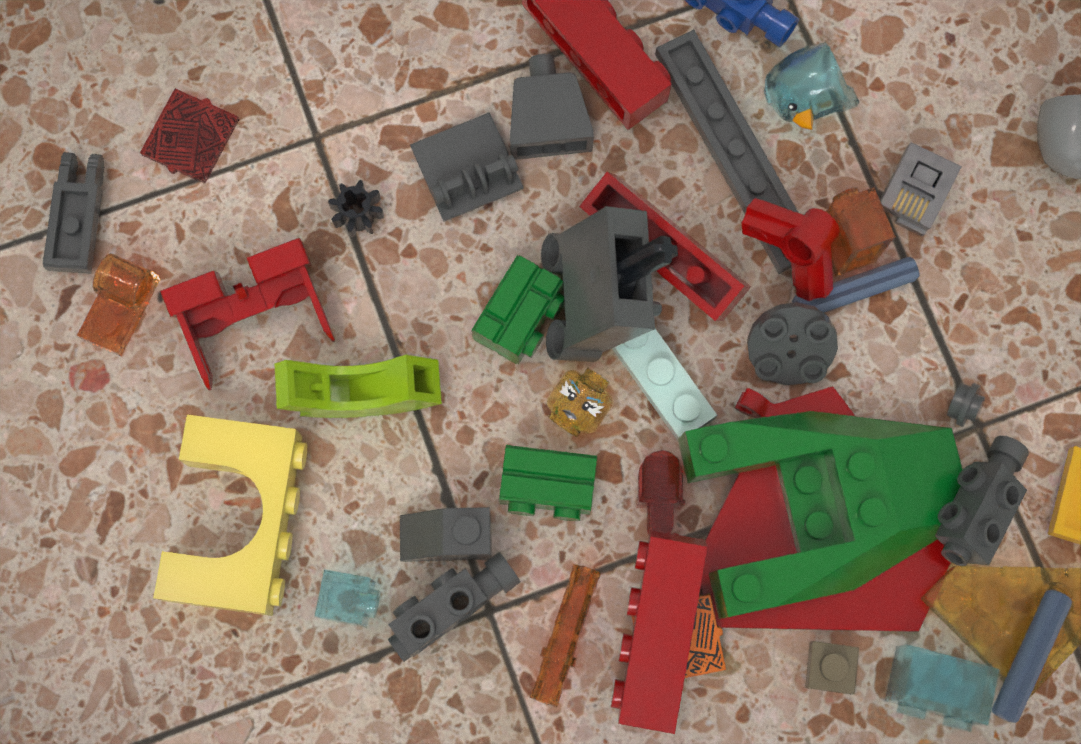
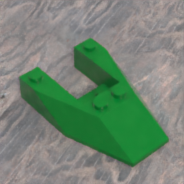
(852, 491)

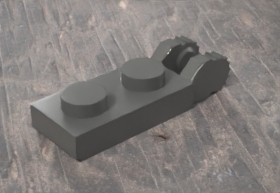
(74, 216)

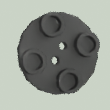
(813, 346)

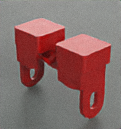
(207, 309)

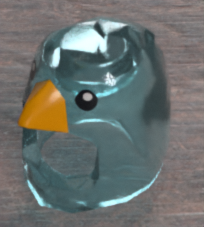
(808, 86)

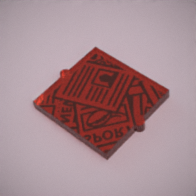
(189, 136)

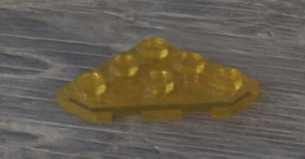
(996, 606)

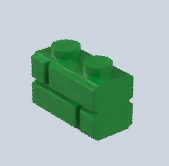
(518, 310)
(547, 482)

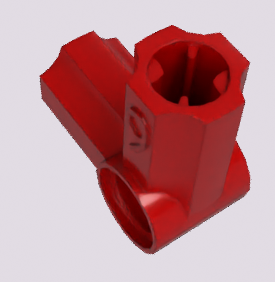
(803, 241)

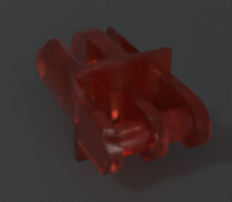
(660, 490)

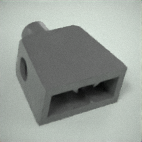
(548, 113)

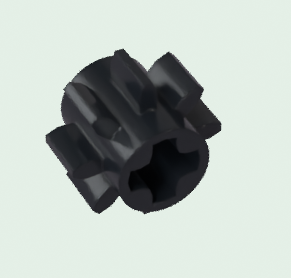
(363, 199)

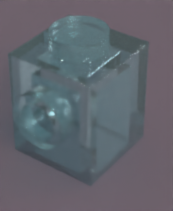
(347, 599)

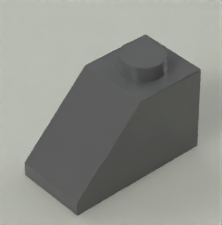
(446, 535)

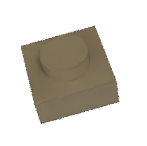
(832, 667)

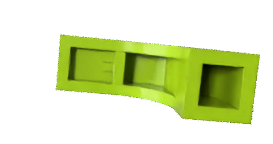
(358, 390)

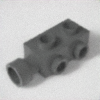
(983, 505)
(438, 606)

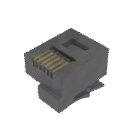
(919, 188)

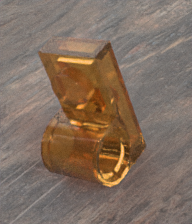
(121, 299)

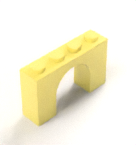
(249, 577)

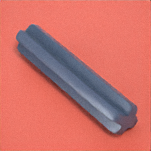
(866, 284)
(1031, 656)

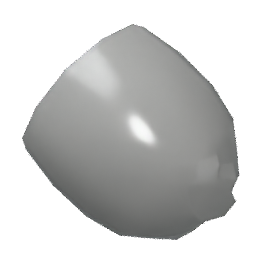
(1061, 134)

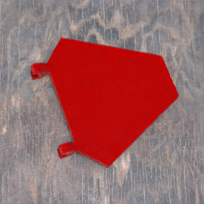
(757, 528)

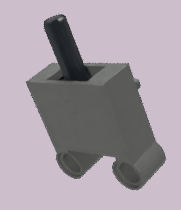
(605, 282)

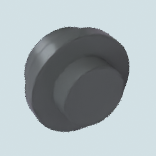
(966, 404)

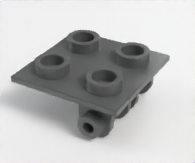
(467, 166)

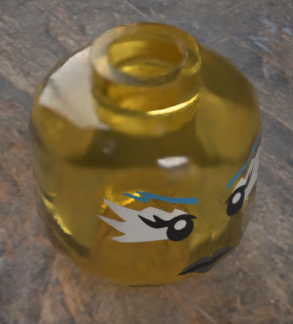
(580, 401)

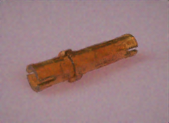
(562, 644)

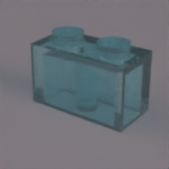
(941, 686)

